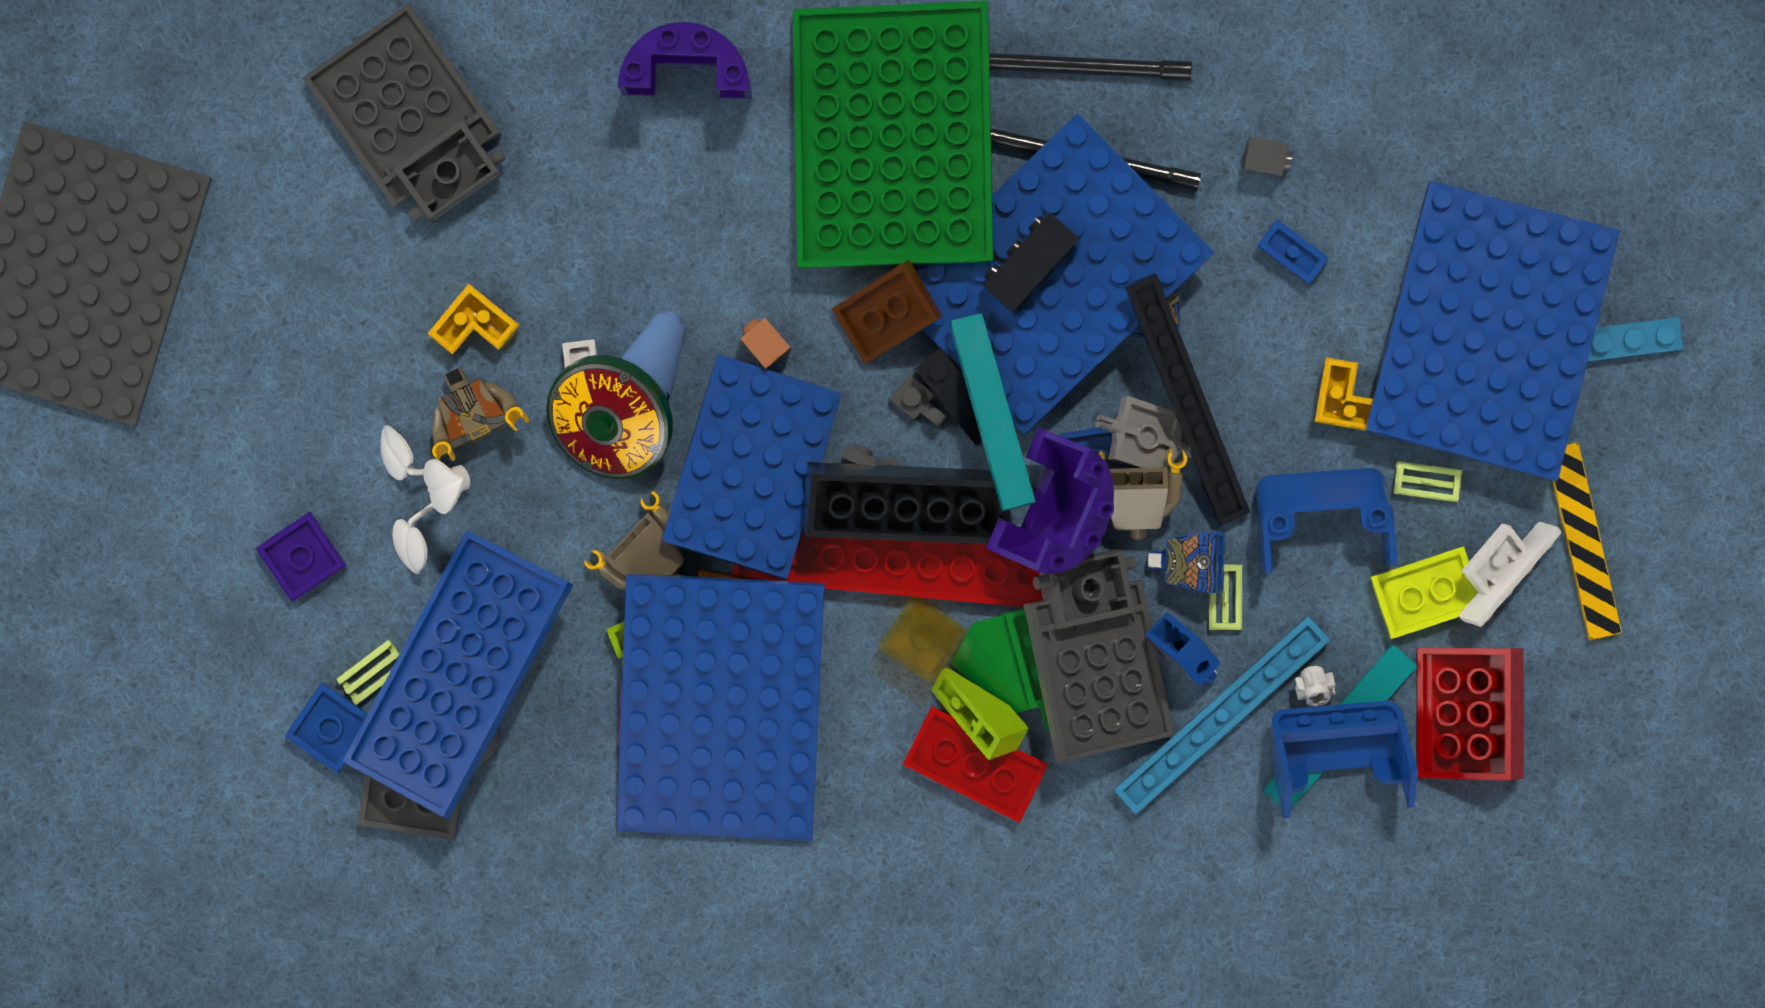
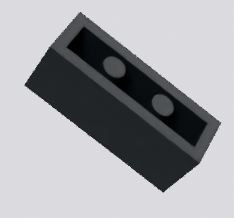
(1030, 262)

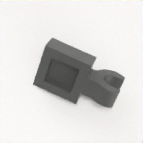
(915, 400)
(862, 455)

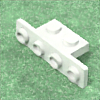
(1501, 567)

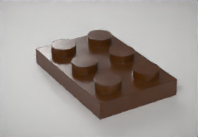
(887, 312)

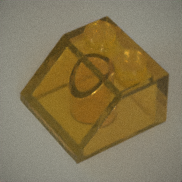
(922, 638)

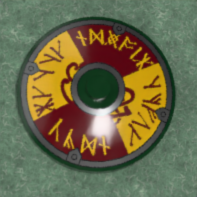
(609, 417)

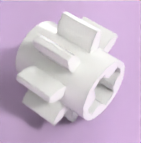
(1315, 686)

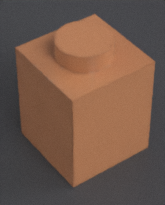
(764, 342)

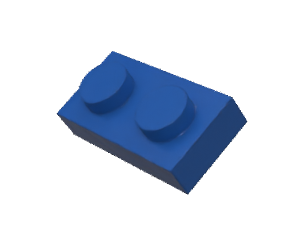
(1292, 252)

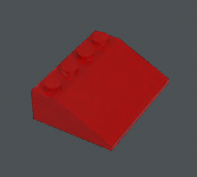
(1470, 713)

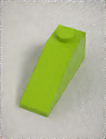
(981, 715)

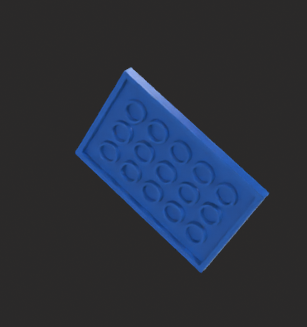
(749, 466)

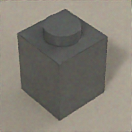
(1266, 157)

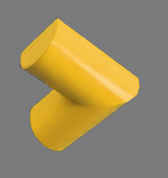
(470, 313)
(1336, 399)

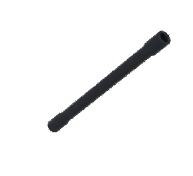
(1156, 69)
(1171, 176)

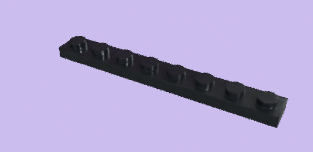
(1187, 398)

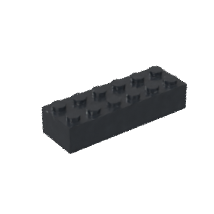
(900, 503)

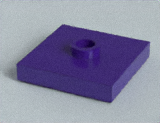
(301, 556)

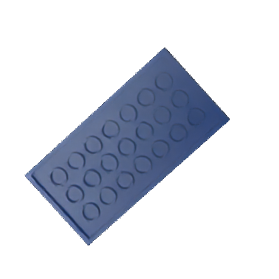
(457, 674)

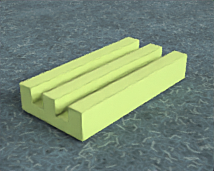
(1399, 478)
(1225, 625)
(350, 689)

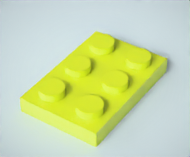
(1423, 592)

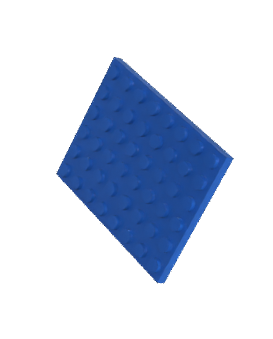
(1083, 305)
(1492, 331)
(720, 706)

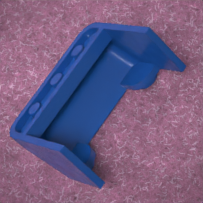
(1285, 494)
(1342, 739)

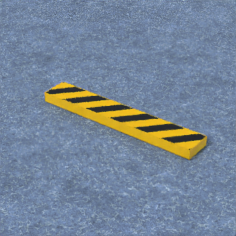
(1585, 547)

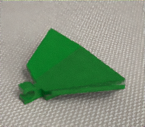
(1002, 661)

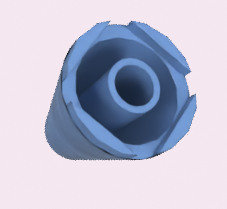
(659, 349)

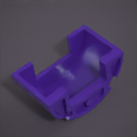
(684, 45)
(1068, 512)

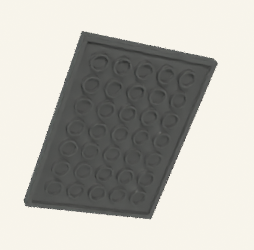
(90, 269)

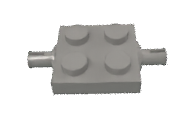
(1143, 434)

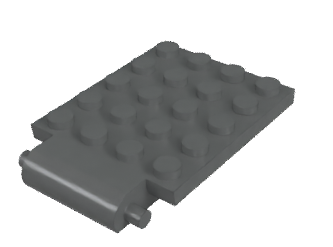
(408, 116)
(1094, 659)

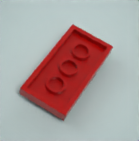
(952, 759)

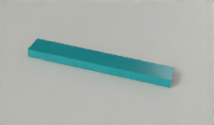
(992, 412)
(1374, 686)

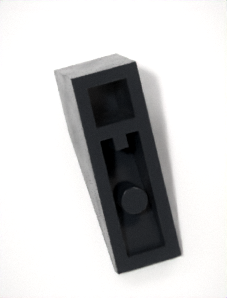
(951, 390)

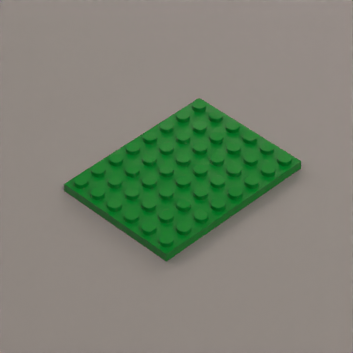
(893, 135)

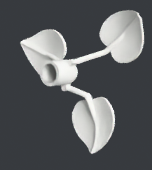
(444, 489)

